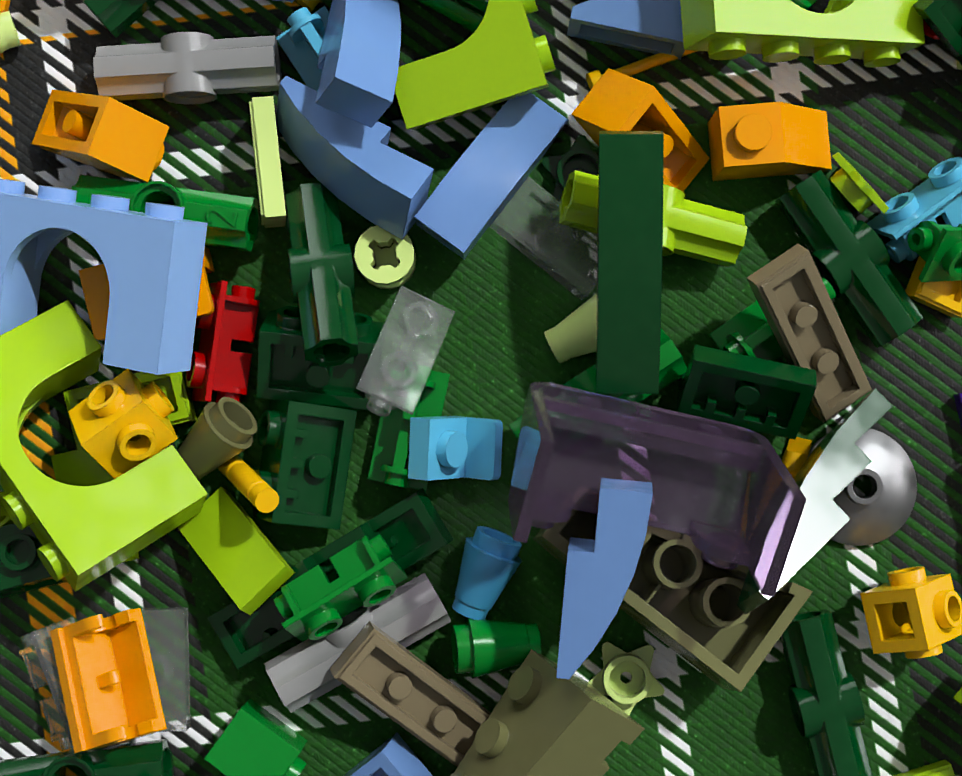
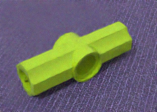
(688, 226)

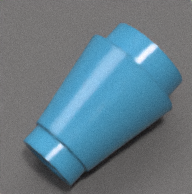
(485, 570)

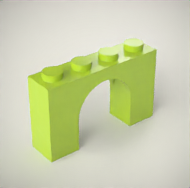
(784, 31)
(484, 70)
(79, 526)

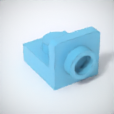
(455, 448)

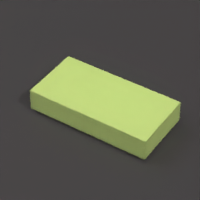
(267, 162)

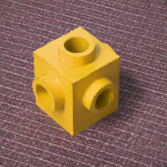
(123, 423)
(912, 613)

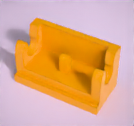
(107, 680)

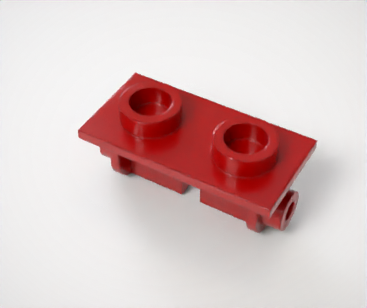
(214, 364)

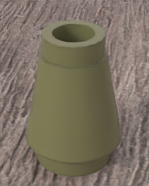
(217, 436)

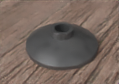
(891, 494)

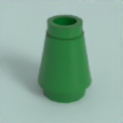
(491, 645)

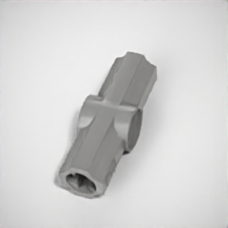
(188, 68)
(405, 616)

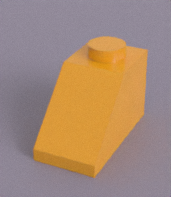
(632, 105)
(101, 134)
(768, 141)

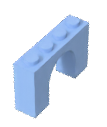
(148, 259)

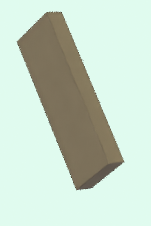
(810, 329)
(410, 693)

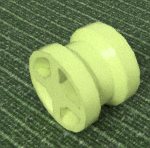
(393, 264)

